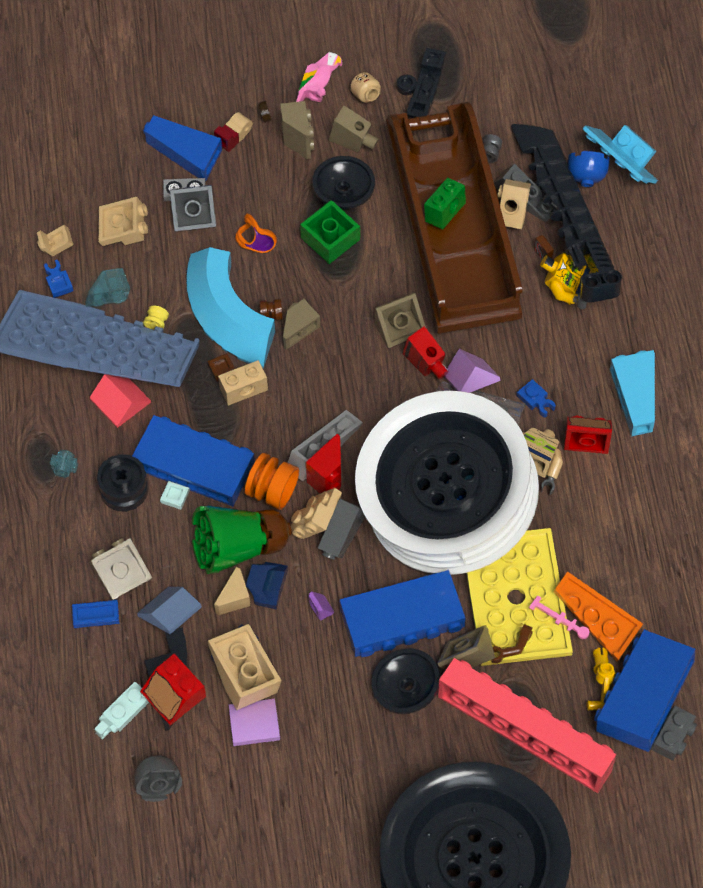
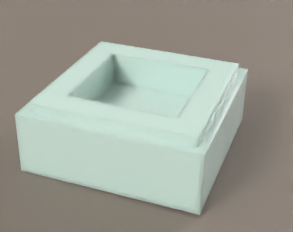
(174, 495)

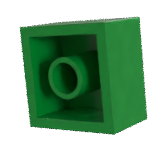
(330, 232)

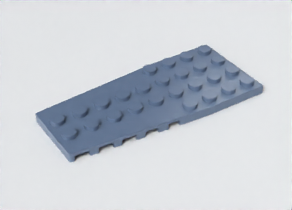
(88, 340)

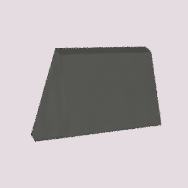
(192, 208)

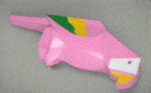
(317, 77)

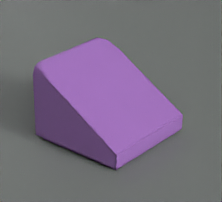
(320, 605)

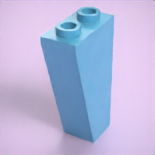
(635, 387)

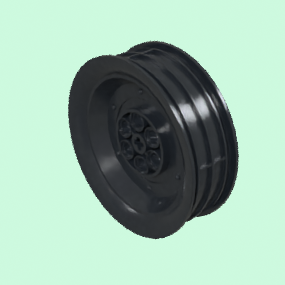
(479, 801)

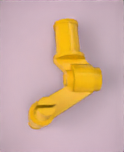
(604, 675)

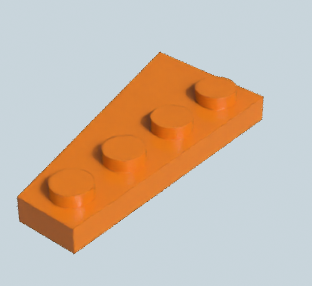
(604, 619)

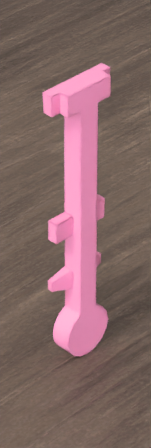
(582, 632)

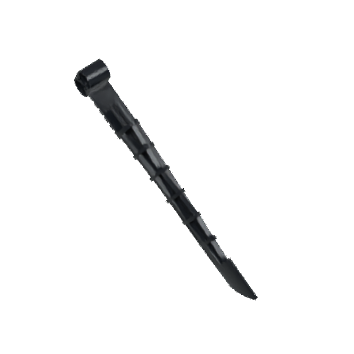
(578, 226)

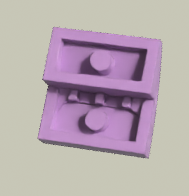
(254, 723)

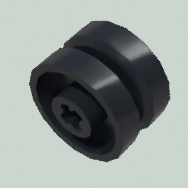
(122, 482)

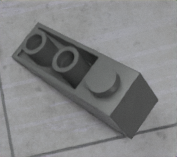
(535, 203)

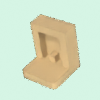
(55, 241)

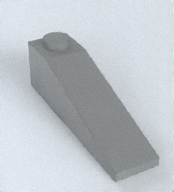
(344, 425)

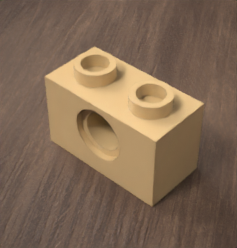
(519, 193)
(243, 382)

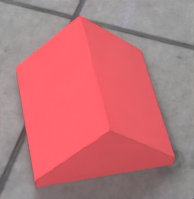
(118, 398)

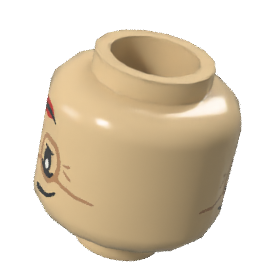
(365, 87)

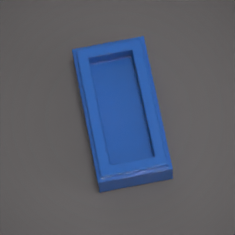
(95, 614)

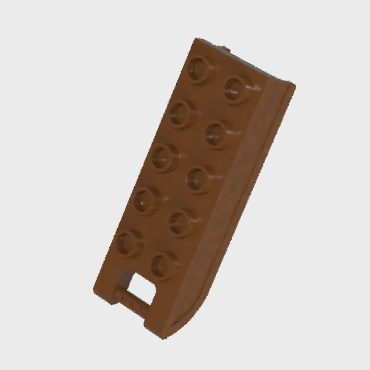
(471, 260)

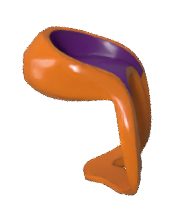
(263, 240)

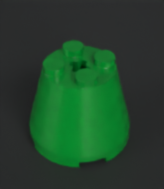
(225, 537)

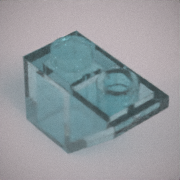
(109, 288)

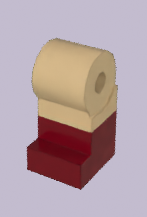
(233, 131)

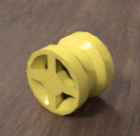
(156, 317)

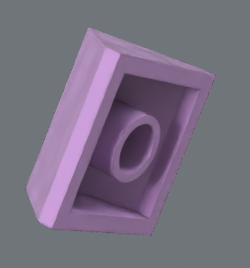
(469, 372)

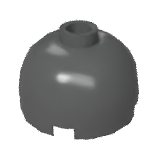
(157, 778)

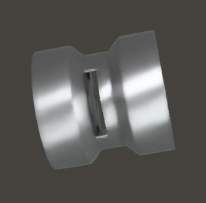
(492, 145)

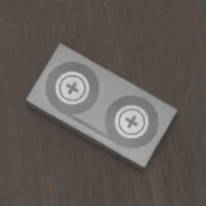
(180, 183)

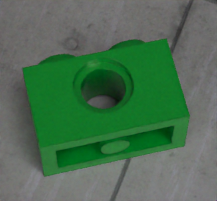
(445, 203)

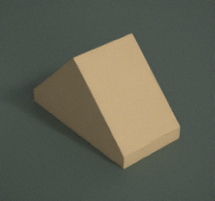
(234, 594)

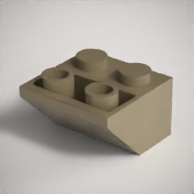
(297, 128)

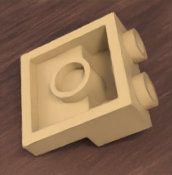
(122, 222)
(316, 514)

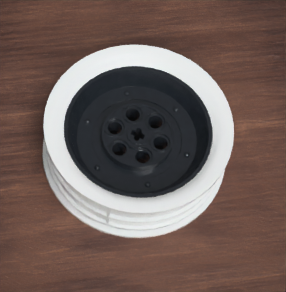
(458, 532)

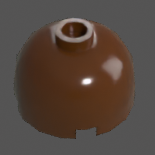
(276, 531)

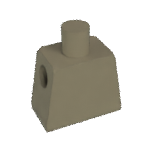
(352, 131)

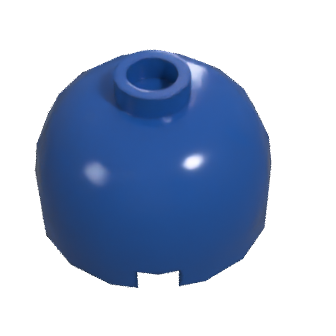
(588, 167)

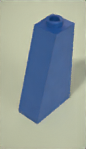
(183, 145)

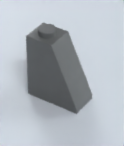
(341, 529)

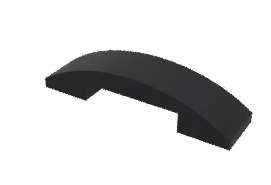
(427, 83)

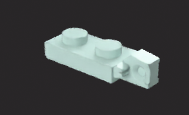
(121, 711)

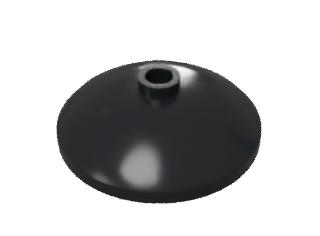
(344, 174)
(401, 670)

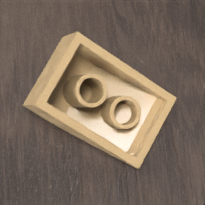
(244, 667)

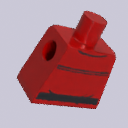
(425, 353)

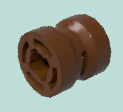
(271, 309)

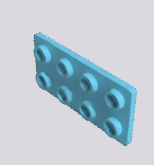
(628, 149)

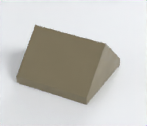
(399, 319)
(471, 647)

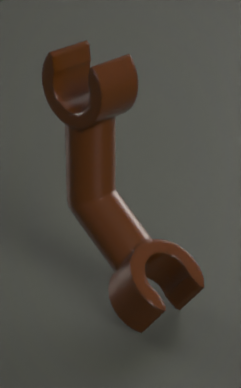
(525, 636)

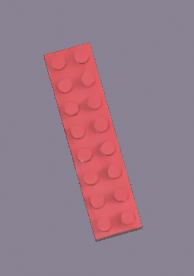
(526, 724)

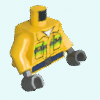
(565, 279)

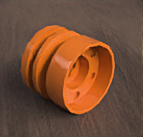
(272, 481)

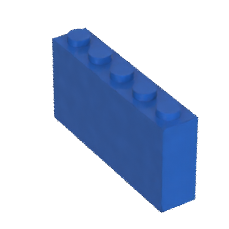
(194, 460)
(402, 613)
(645, 690)

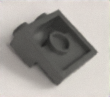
(674, 732)

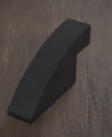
(177, 645)

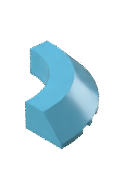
(221, 310)

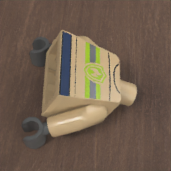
(545, 454)

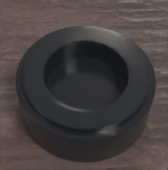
(406, 84)

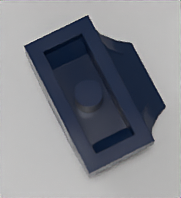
(266, 583)

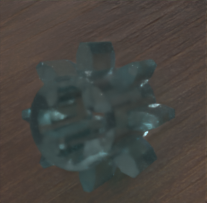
(63, 463)

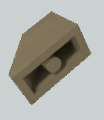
(299, 323)

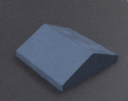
(170, 609)

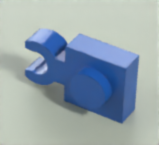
(58, 280)
(535, 396)

